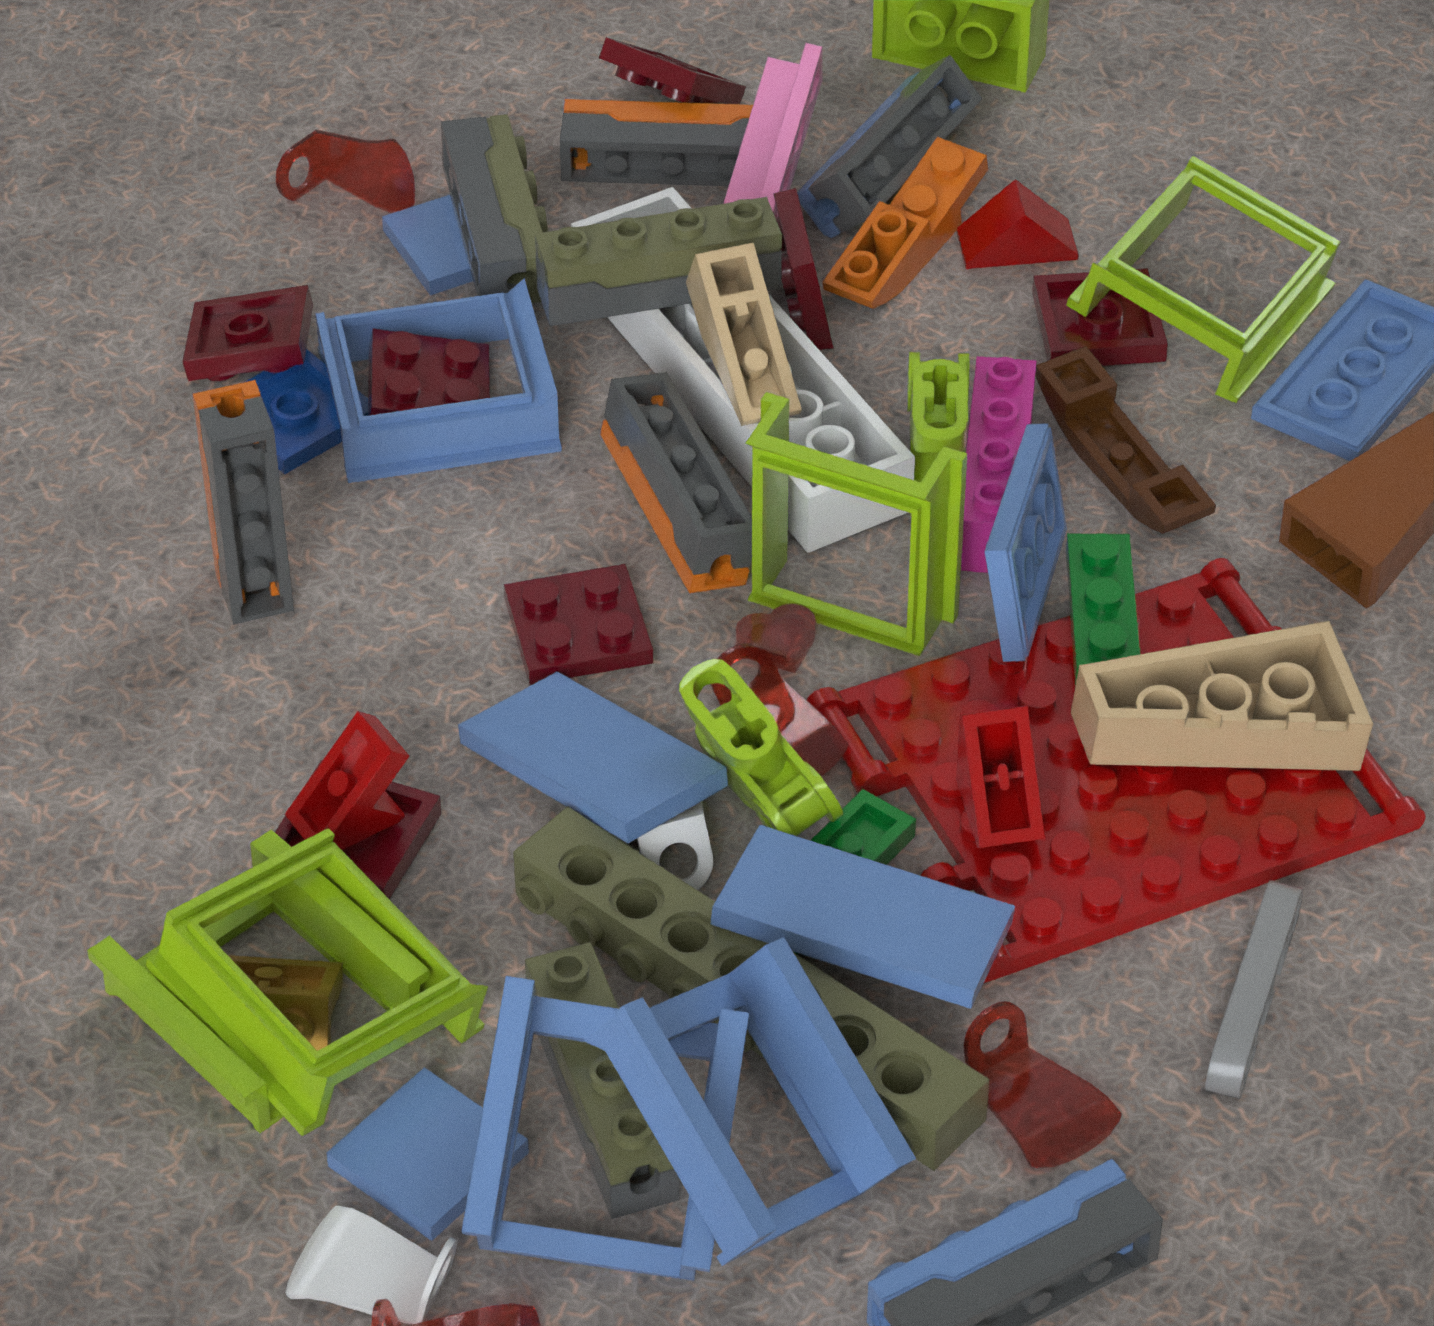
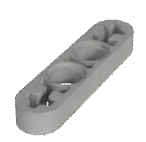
(1253, 989)

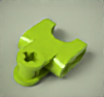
(937, 407)
(757, 757)

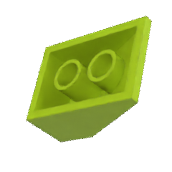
(986, 38)

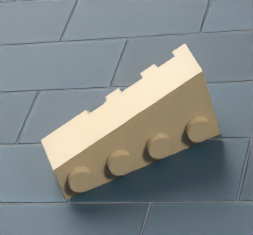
(1227, 704)

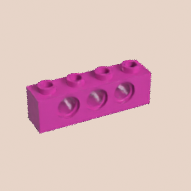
(997, 423)

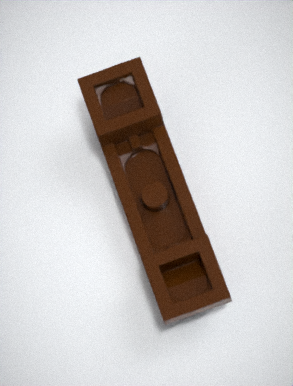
(1114, 449)

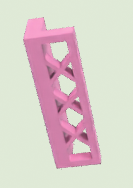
(777, 128)

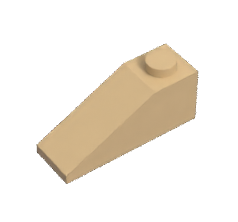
(740, 329)

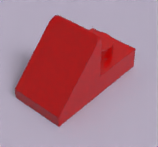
(351, 785)

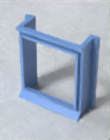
(451, 432)
(519, 1019)
(810, 1065)

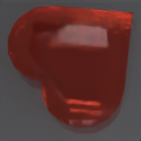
(784, 633)

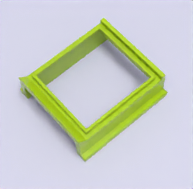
(1247, 351)
(935, 528)
(320, 917)
(253, 1027)

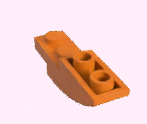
(909, 230)

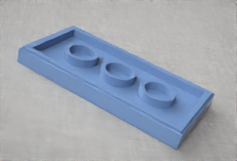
(1354, 373)
(1026, 542)
(593, 756)
(864, 916)

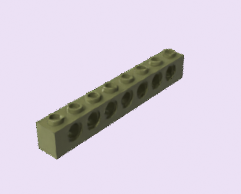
(665, 936)

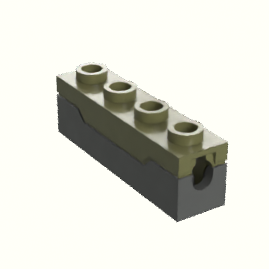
(493, 202)
(646, 259)
(598, 1102)

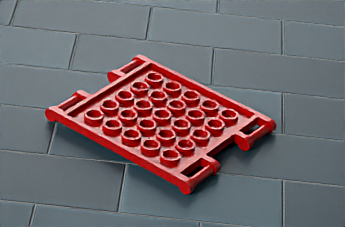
(1118, 838)

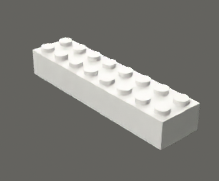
(831, 416)

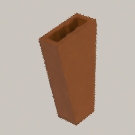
(1367, 515)

